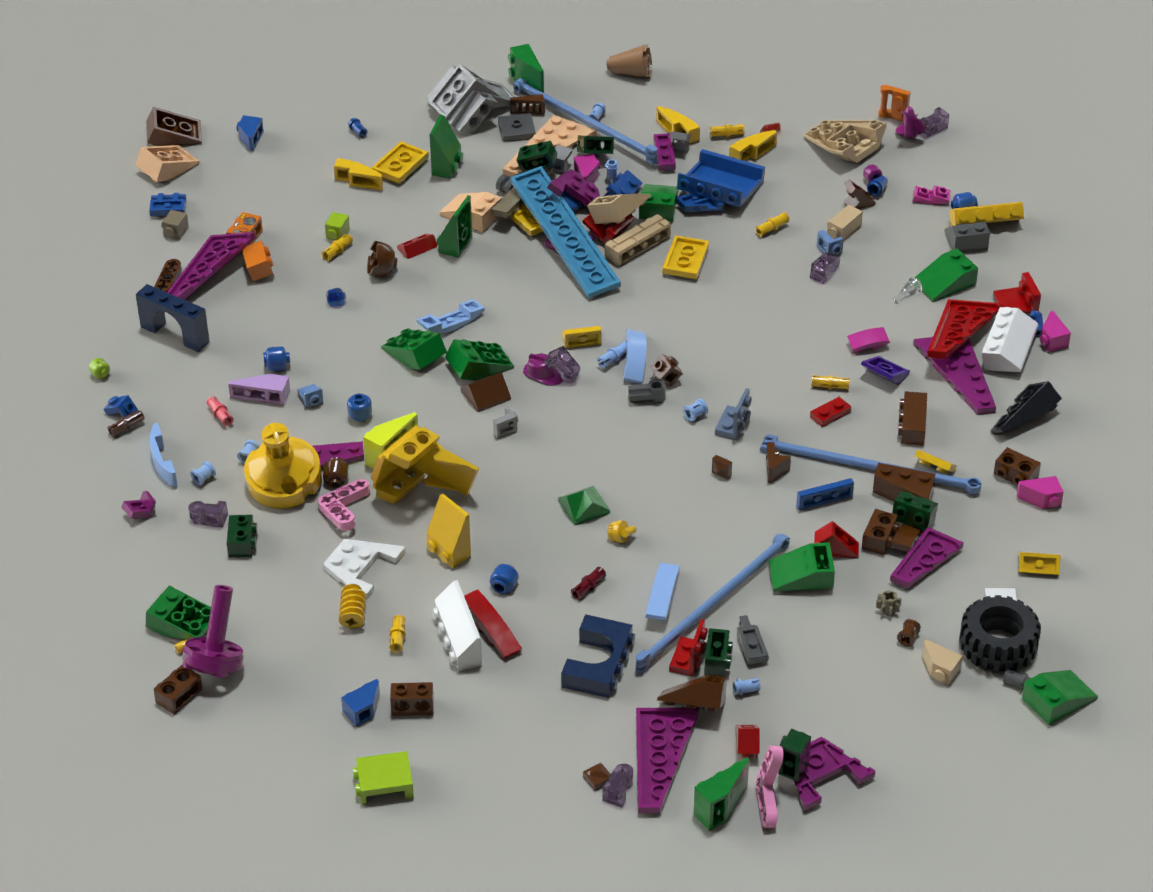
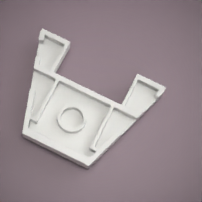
(355, 557)

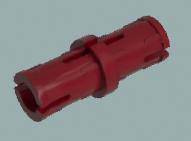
(588, 583)

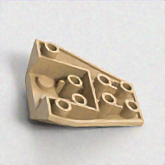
(848, 138)

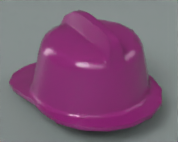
(539, 371)

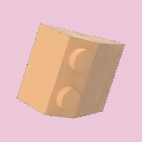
(164, 162)
(480, 206)

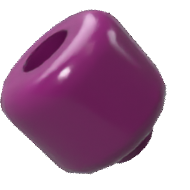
(872, 172)

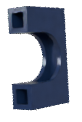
(153, 304)
(599, 677)

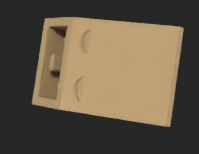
(615, 207)

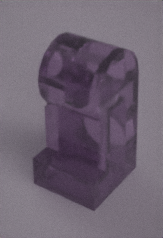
(936, 122)
(824, 266)
(564, 364)
(208, 514)
(615, 787)

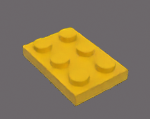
(400, 162)
(685, 257)

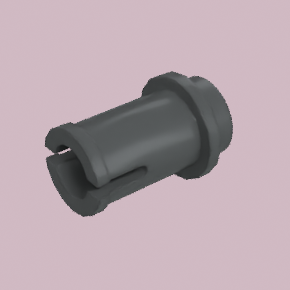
(1015, 679)

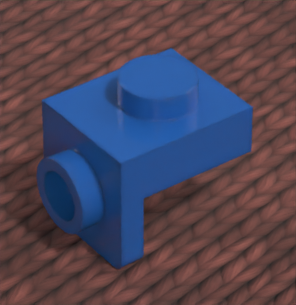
(122, 405)

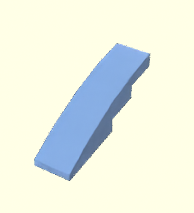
(662, 591)

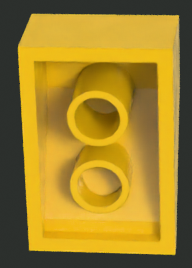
(449, 532)

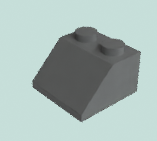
(968, 237)

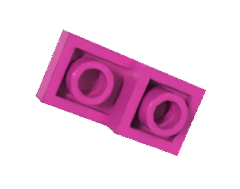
(936, 196)
(870, 337)

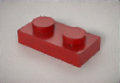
(830, 411)

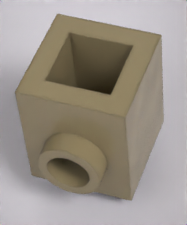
(175, 224)

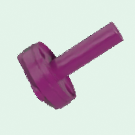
(213, 653)

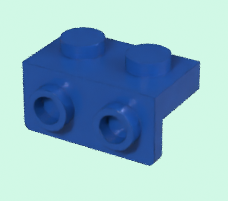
(625, 184)

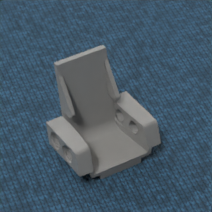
(467, 98)

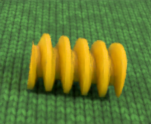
(352, 606)

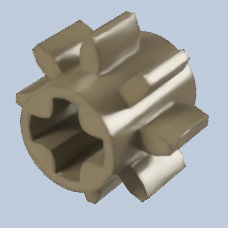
(888, 603)

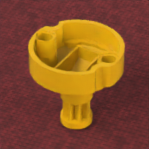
(282, 469)

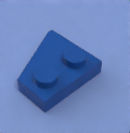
(695, 203)

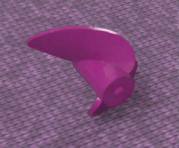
(912, 125)

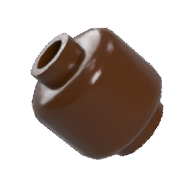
(335, 472)

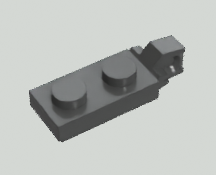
(751, 642)

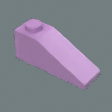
(263, 388)

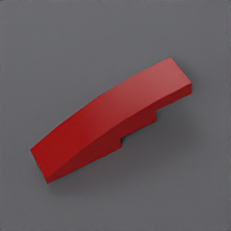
(492, 624)

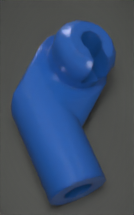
(1037, 316)

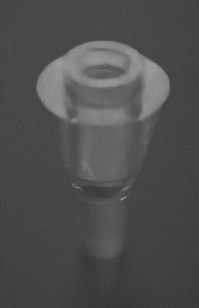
(911, 288)

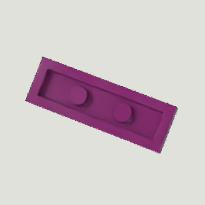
(665, 152)

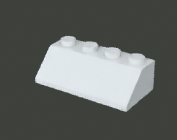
(1009, 340)
(458, 628)

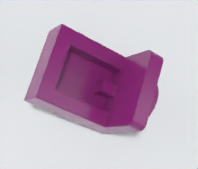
(140, 508)

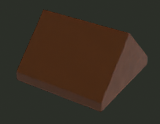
(487, 392)

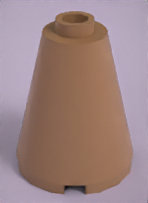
(632, 62)

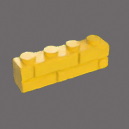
(987, 213)

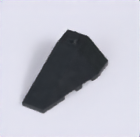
(1030, 403)

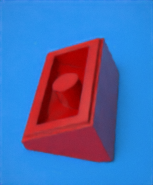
(417, 245)

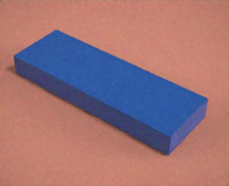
(825, 494)

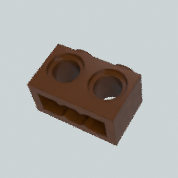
(1016, 466)
(880, 531)
(178, 689)
(412, 699)

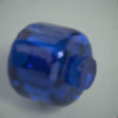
(335, 297)

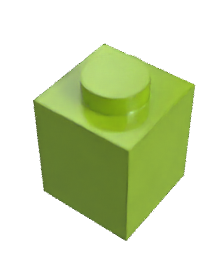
(337, 226)

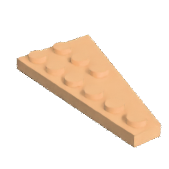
(559, 131)

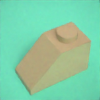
(941, 662)

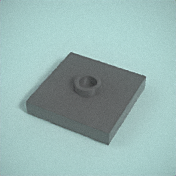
(516, 127)

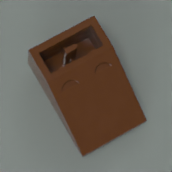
(704, 691)

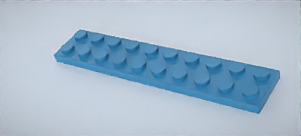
(565, 233)

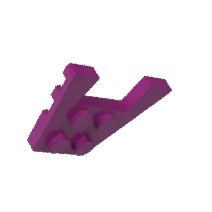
(576, 186)
(826, 762)

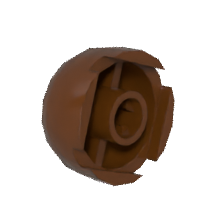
(381, 259)

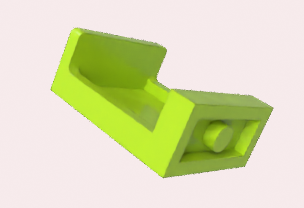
(383, 775)

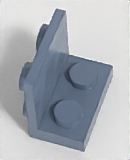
(734, 418)

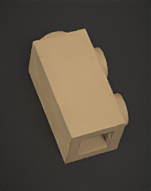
(844, 222)

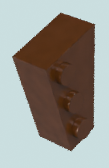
(892, 479)

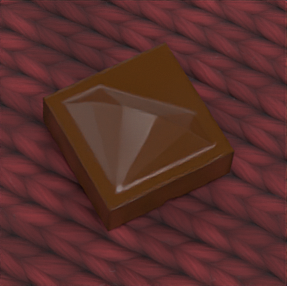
(721, 467)
(596, 776)

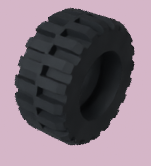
(996, 652)

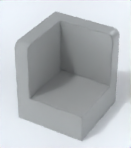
(561, 160)

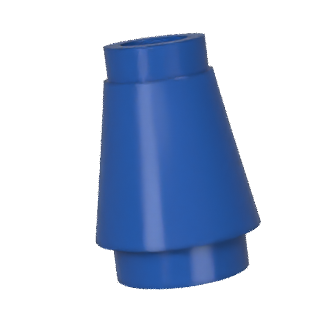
(876, 186)

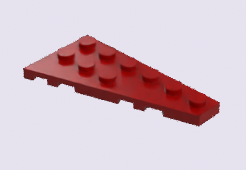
(958, 323)

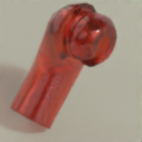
(769, 127)

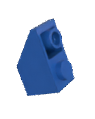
(361, 703)

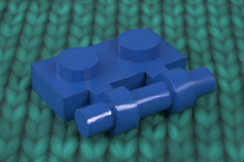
(162, 204)

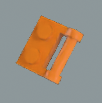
(899, 102)

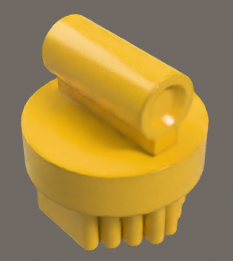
(620, 531)

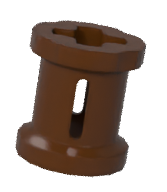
(908, 632)

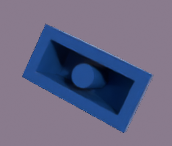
(250, 131)

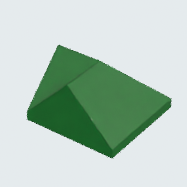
(584, 505)

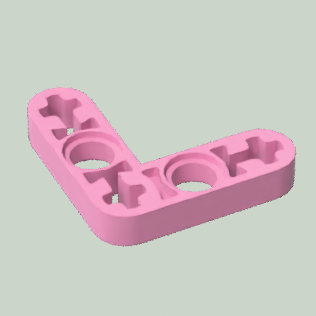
(335, 502)
(764, 786)

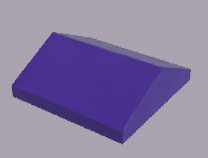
(886, 369)

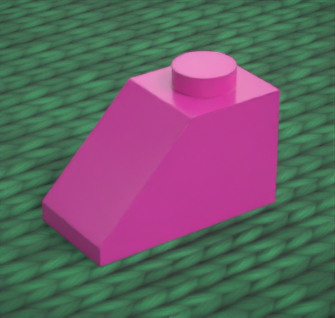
(587, 167)
(1054, 333)
(1041, 492)

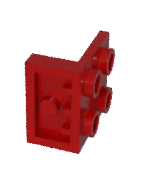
(608, 231)
(1024, 297)
(688, 652)

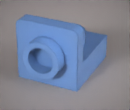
(828, 244)
(310, 395)

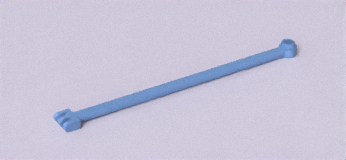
(649, 151)
(972, 485)
(643, 659)

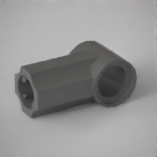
(652, 391)

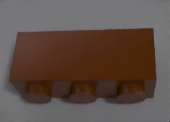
(913, 418)

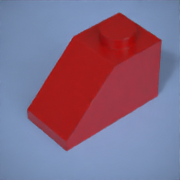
(840, 541)
(748, 740)

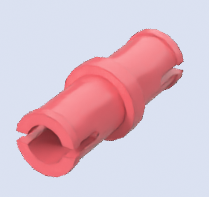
(220, 411)

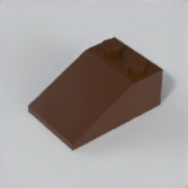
(170, 128)

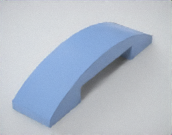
(467, 312)
(635, 356)
(166, 468)

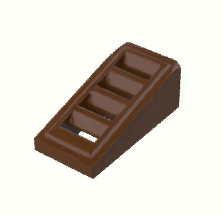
(531, 99)

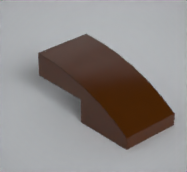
(905, 538)

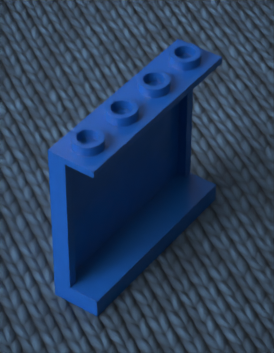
(722, 178)

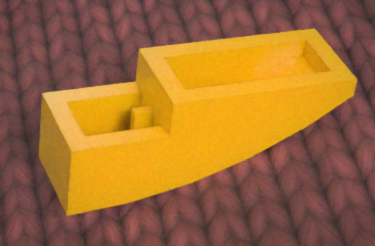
(676, 122)
(753, 146)
(357, 174)

